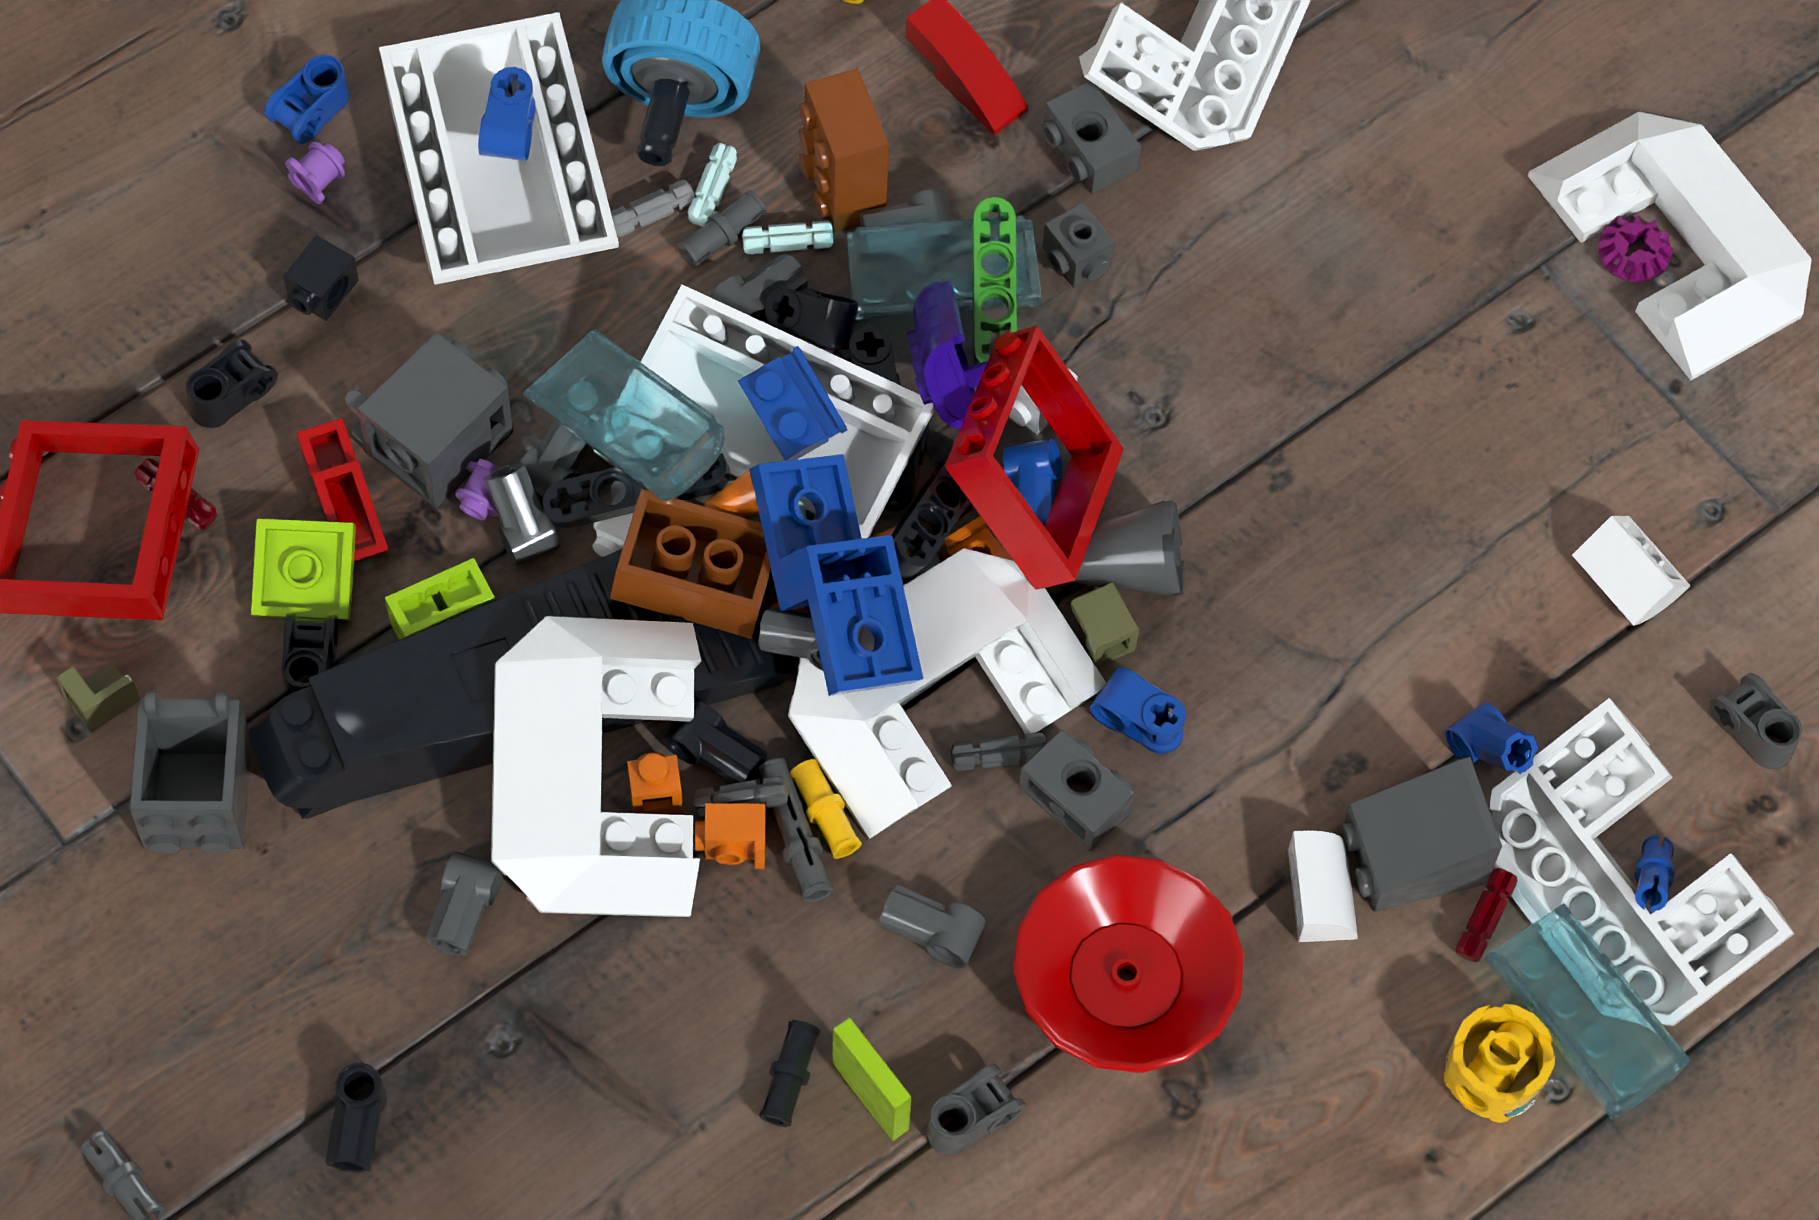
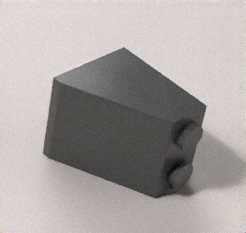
(1423, 837)

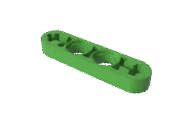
(993, 286)

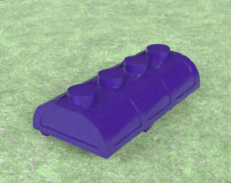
(938, 354)

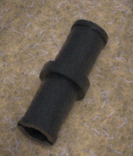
(789, 1073)

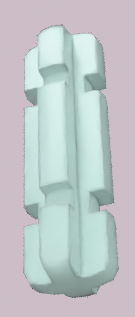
(712, 183)
(787, 237)

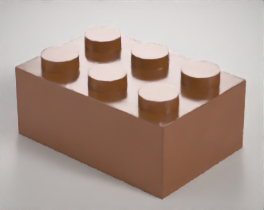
(843, 149)
(693, 564)

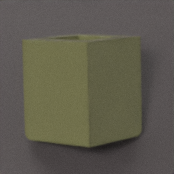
(1106, 624)
(99, 695)

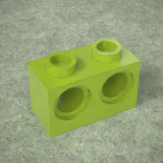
(438, 599)

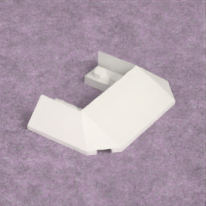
(1210, 82)
(1752, 262)
(957, 612)
(549, 766)
(1551, 844)

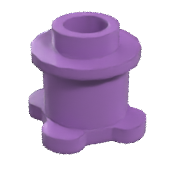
(316, 170)
(475, 495)

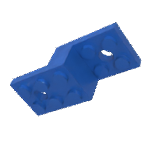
(836, 574)

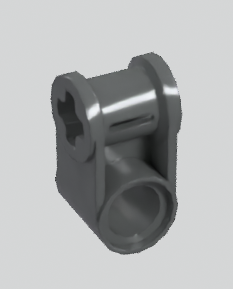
(1751, 715)
(980, 1105)

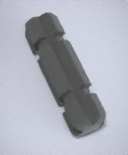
(996, 751)
(772, 792)

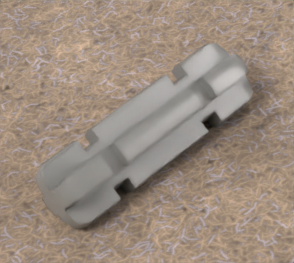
(652, 207)

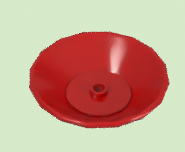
(1136, 919)

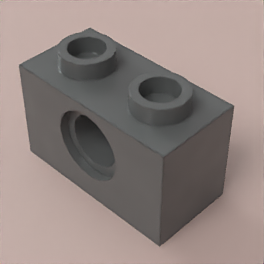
(1089, 114)
(1084, 815)

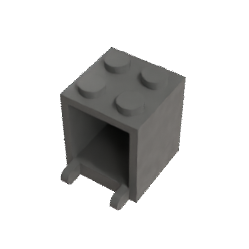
(433, 418)
(191, 774)

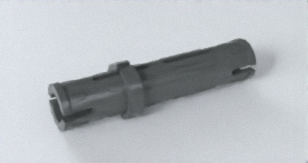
(801, 847)

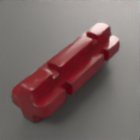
(199, 510)
(1486, 914)

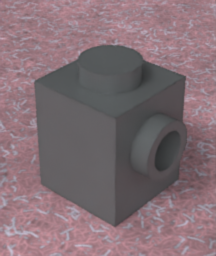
(1078, 246)

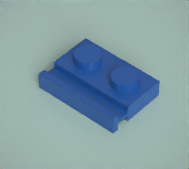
(792, 405)

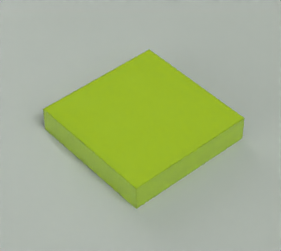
(303, 569)
(871, 1079)

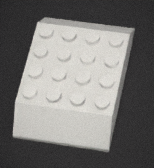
(487, 210)
(711, 346)

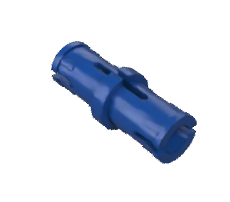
(1654, 873)

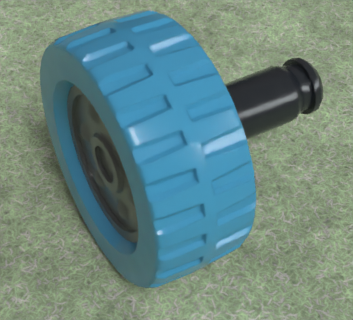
(679, 62)

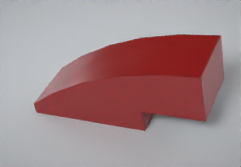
(965, 64)
(341, 484)

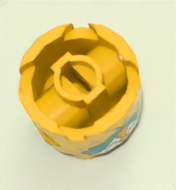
(1499, 1062)

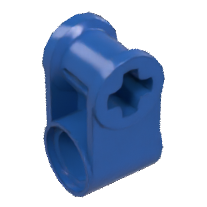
(306, 105)
(508, 116)
(1138, 709)

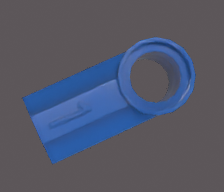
(1033, 471)
(1489, 737)

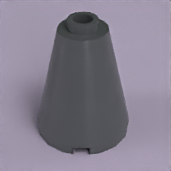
(1137, 552)

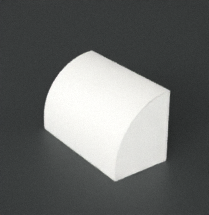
(1630, 569)
(1321, 887)

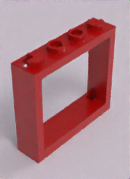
(162, 533)
(1055, 551)

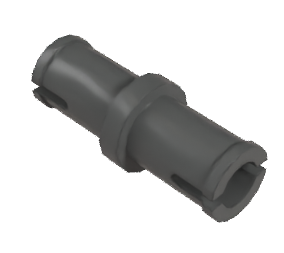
(722, 228)
(121, 1177)

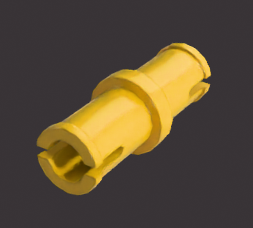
(825, 808)

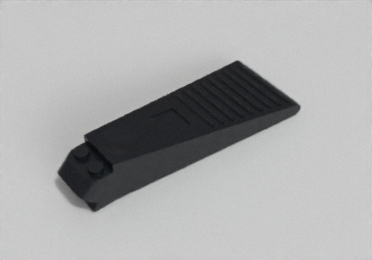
(429, 698)

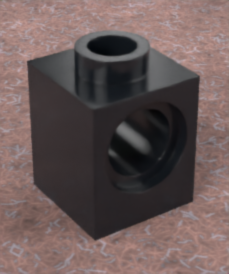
(320, 278)

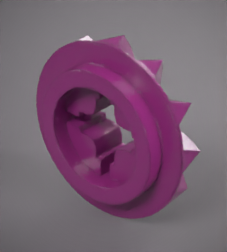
(1645, 263)

